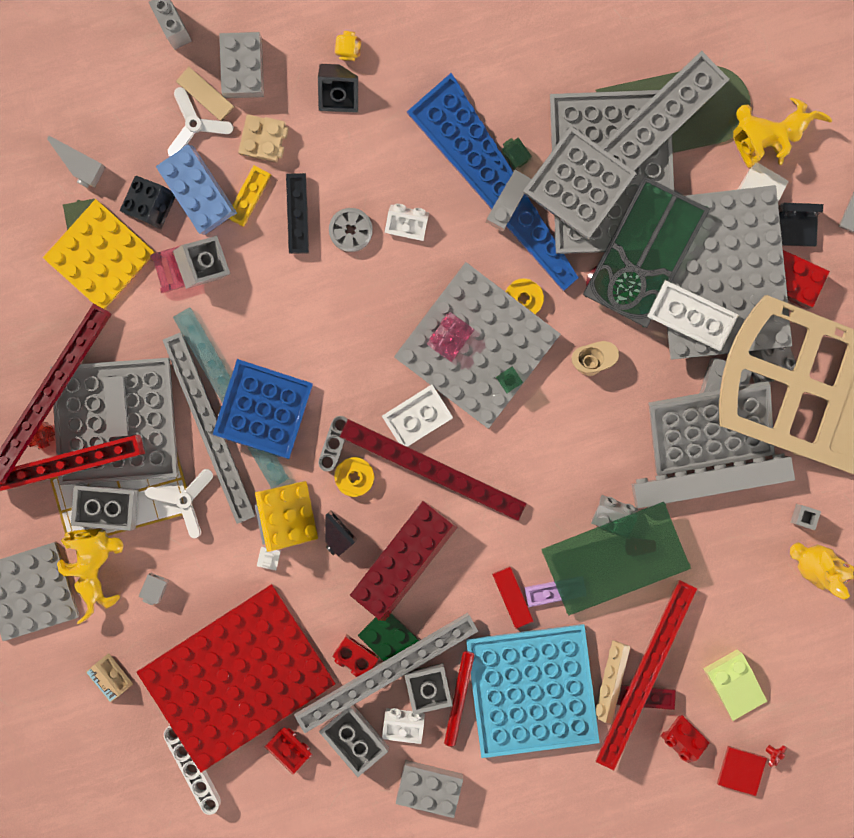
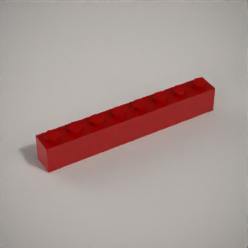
(74, 461)

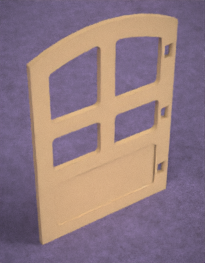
(836, 432)

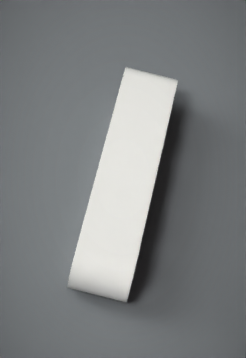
(193, 777)

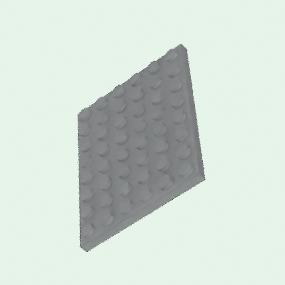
(599, 118)
(735, 265)

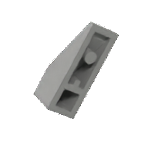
(81, 166)
(508, 201)

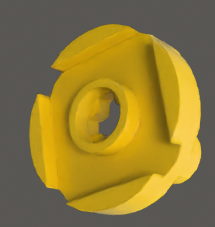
(530, 289)
(344, 482)

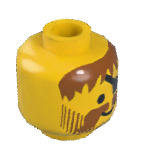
(348, 46)

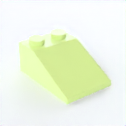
(735, 684)

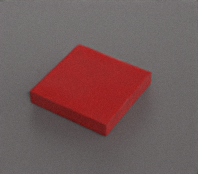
(742, 770)

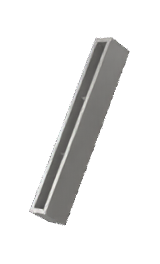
(714, 481)

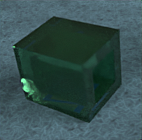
(515, 153)

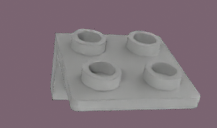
(778, 356)

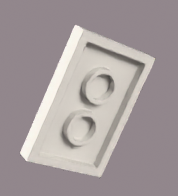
(417, 416)

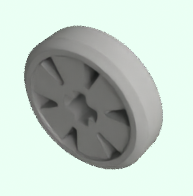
(350, 242)

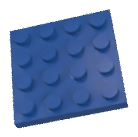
(262, 409)

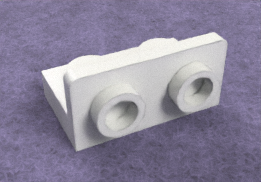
(406, 222)
(403, 726)

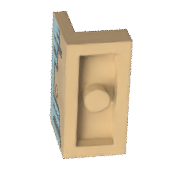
(109, 678)

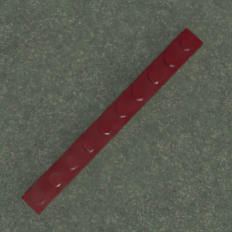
(51, 389)
(432, 469)

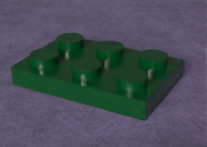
(387, 637)

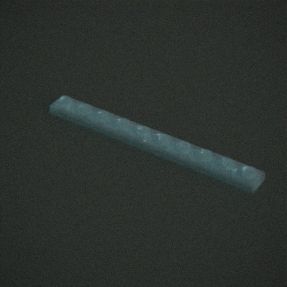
(220, 379)

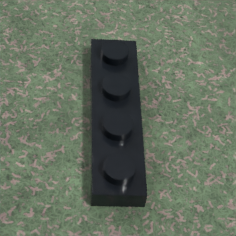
(297, 213)

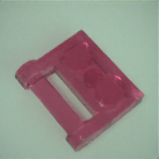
(174, 270)

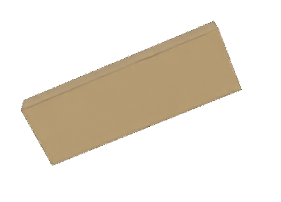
(205, 94)

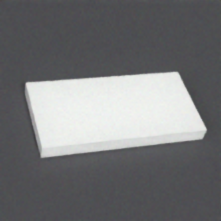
(692, 315)

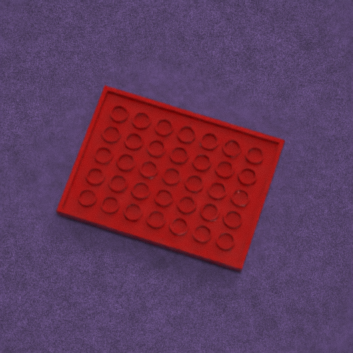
(235, 678)

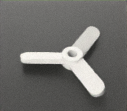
(190, 116)
(175, 498)

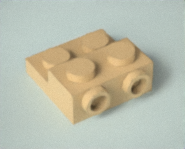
(263, 138)

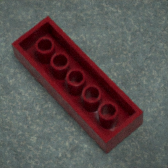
(403, 561)

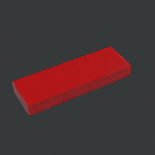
(512, 597)

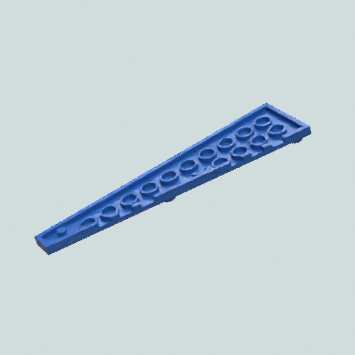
(464, 141)

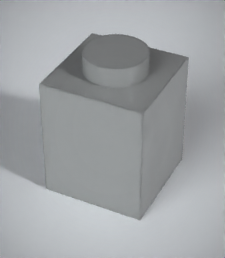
(805, 516)
(153, 589)

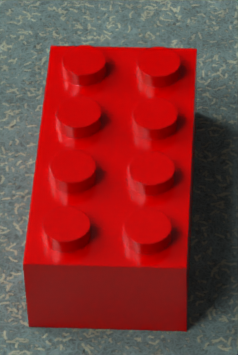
(803, 280)

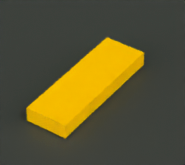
(249, 195)

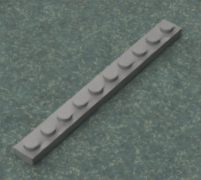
(206, 421)
(385, 673)

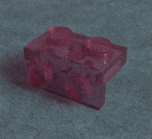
(450, 336)

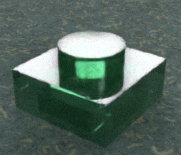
(509, 379)

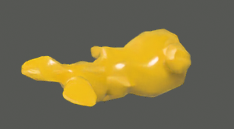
(757, 133)
(92, 550)
(823, 568)

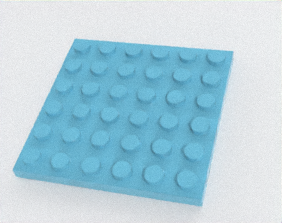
(533, 691)

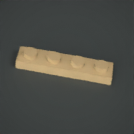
(612, 681)

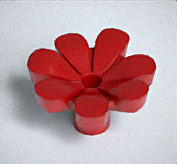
(776, 754)

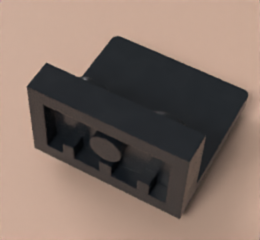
(148, 202)
(799, 223)

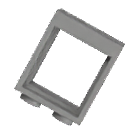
(170, 22)

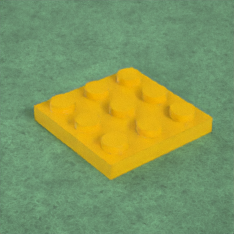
(286, 516)

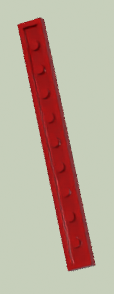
(646, 675)

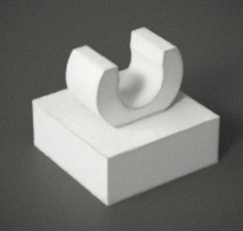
(268, 559)

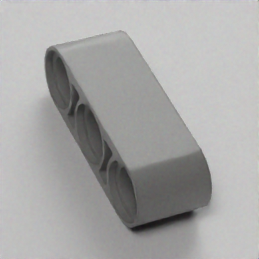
(327, 451)

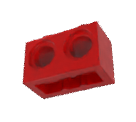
(358, 652)

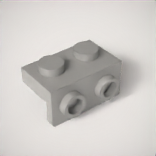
(610, 510)

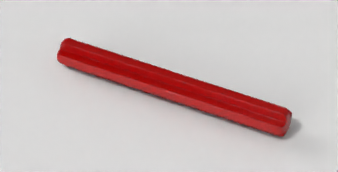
(459, 698)

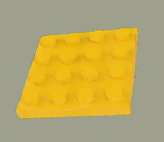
(99, 255)

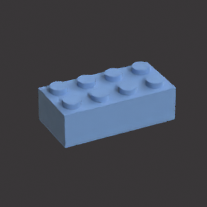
(196, 189)

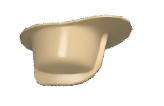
(595, 357)

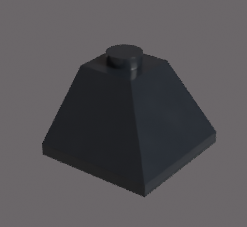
(337, 89)
(337, 535)

